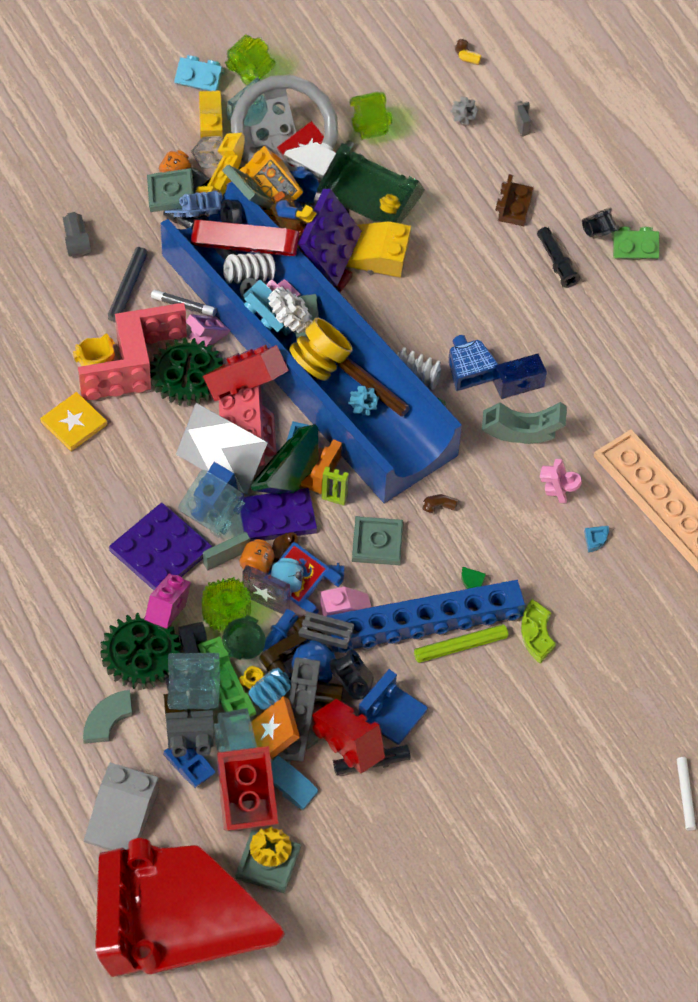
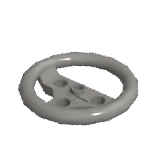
(275, 93)

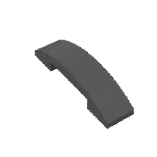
(302, 701)

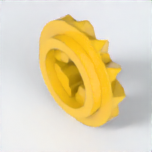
(266, 856)

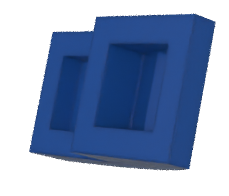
(191, 766)

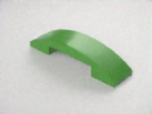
(231, 692)

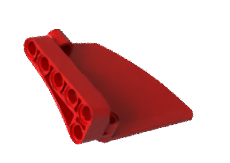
(173, 910)

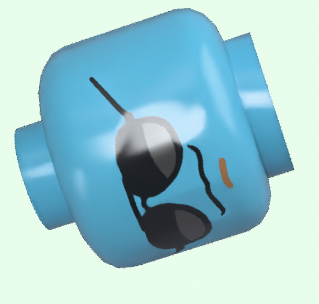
(289, 571)

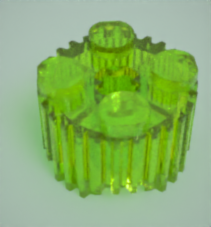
(249, 59)
(370, 115)
(225, 602)

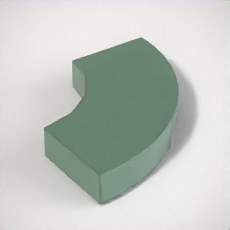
(106, 715)

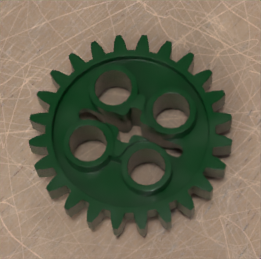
(166, 368)
(123, 638)

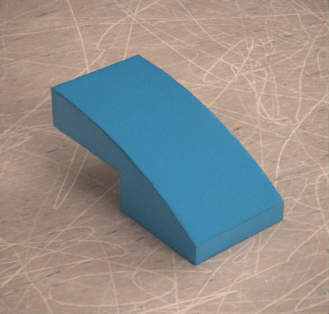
(292, 783)

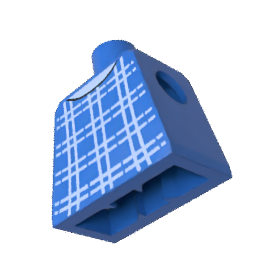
(470, 363)

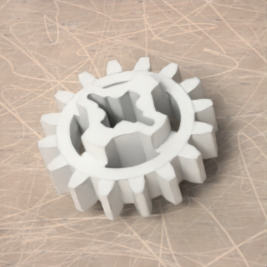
(290, 309)

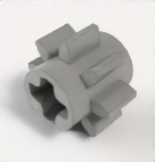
(464, 110)

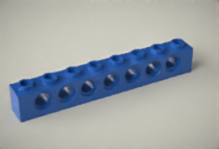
(434, 607)

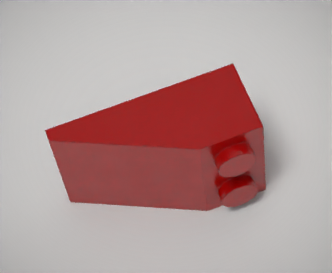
(246, 788)

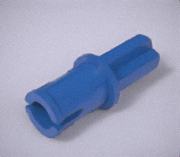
(280, 630)

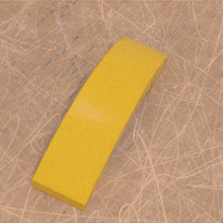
(231, 152)

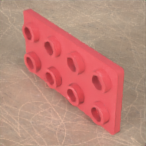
(247, 412)

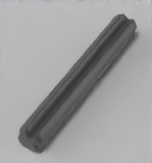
(127, 283)

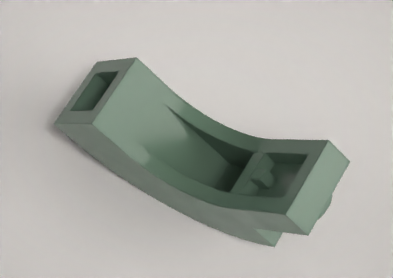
(523, 427)

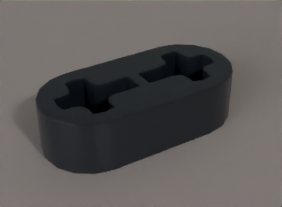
(231, 211)

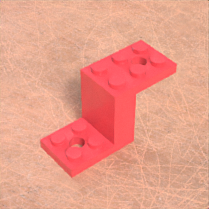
(133, 370)

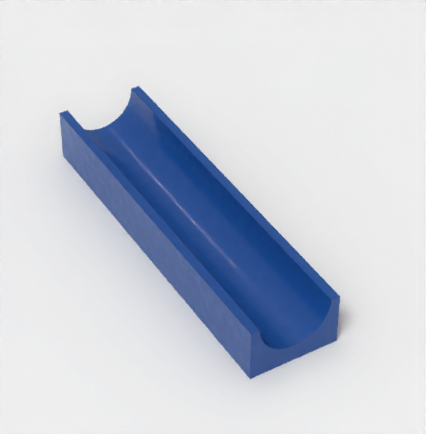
(380, 447)

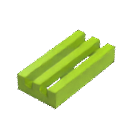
(327, 475)

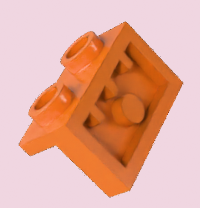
(328, 457)

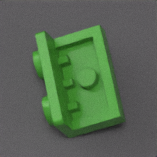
(635, 244)

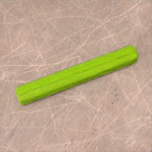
(460, 643)

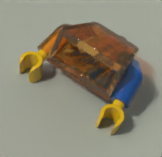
(290, 213)

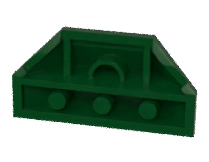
(290, 464)

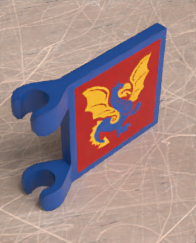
(313, 575)

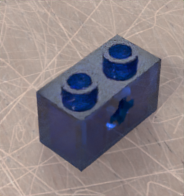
(519, 376)

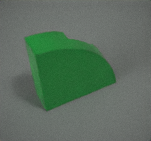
(472, 578)

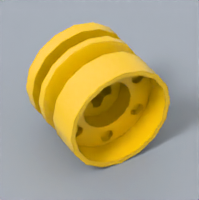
(320, 349)

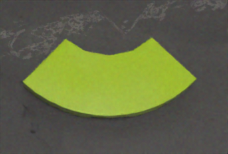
(535, 631)

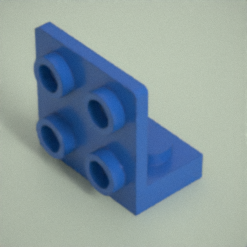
(391, 708)

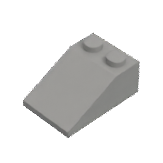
(121, 807)

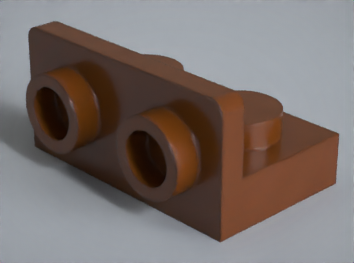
(514, 203)

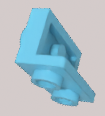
(198, 74)
(258, 301)

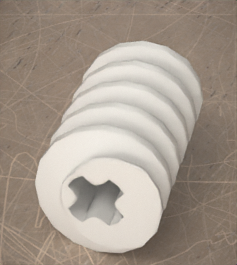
(249, 266)
(423, 370)

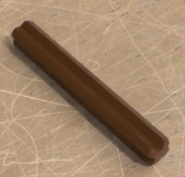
(380, 390)

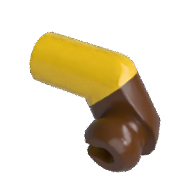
(464, 53)

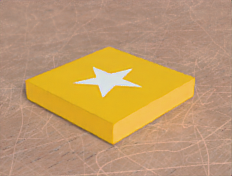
(73, 421)

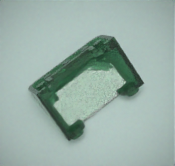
(363, 183)

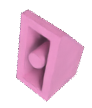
(343, 600)

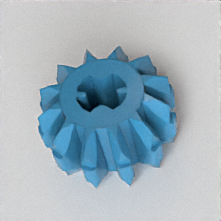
(270, 688)

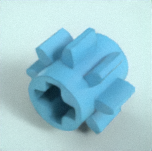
(363, 400)

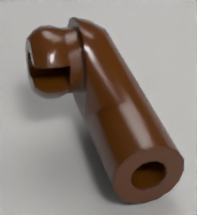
(439, 500)
(282, 543)

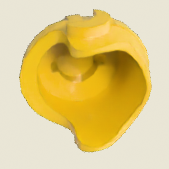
(94, 351)

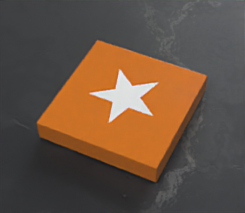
(275, 727)

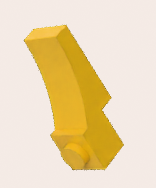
(210, 113)

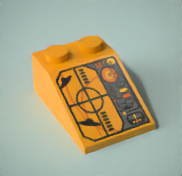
(271, 176)

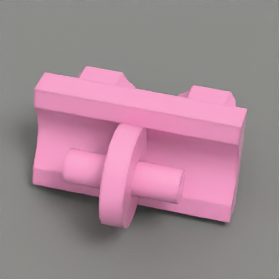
(559, 481)

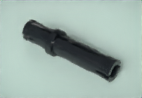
(401, 754)

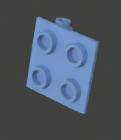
(197, 204)

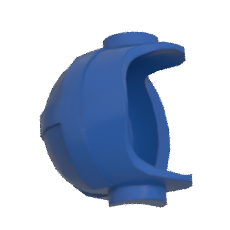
(307, 183)
(320, 652)

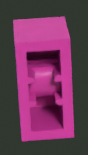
(167, 600)

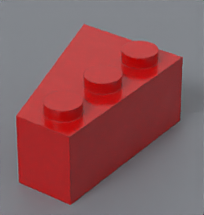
(245, 371)
(349, 735)

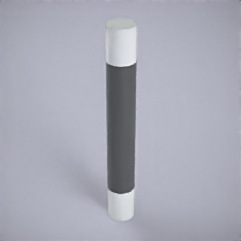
(191, 305)

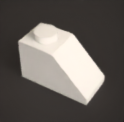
(313, 157)

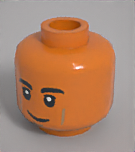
(174, 161)
(257, 555)

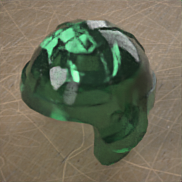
(243, 638)

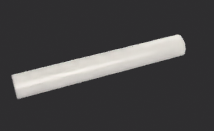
(686, 794)

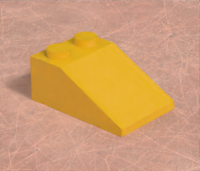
(381, 248)

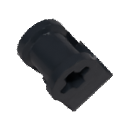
(600, 223)
(351, 670)

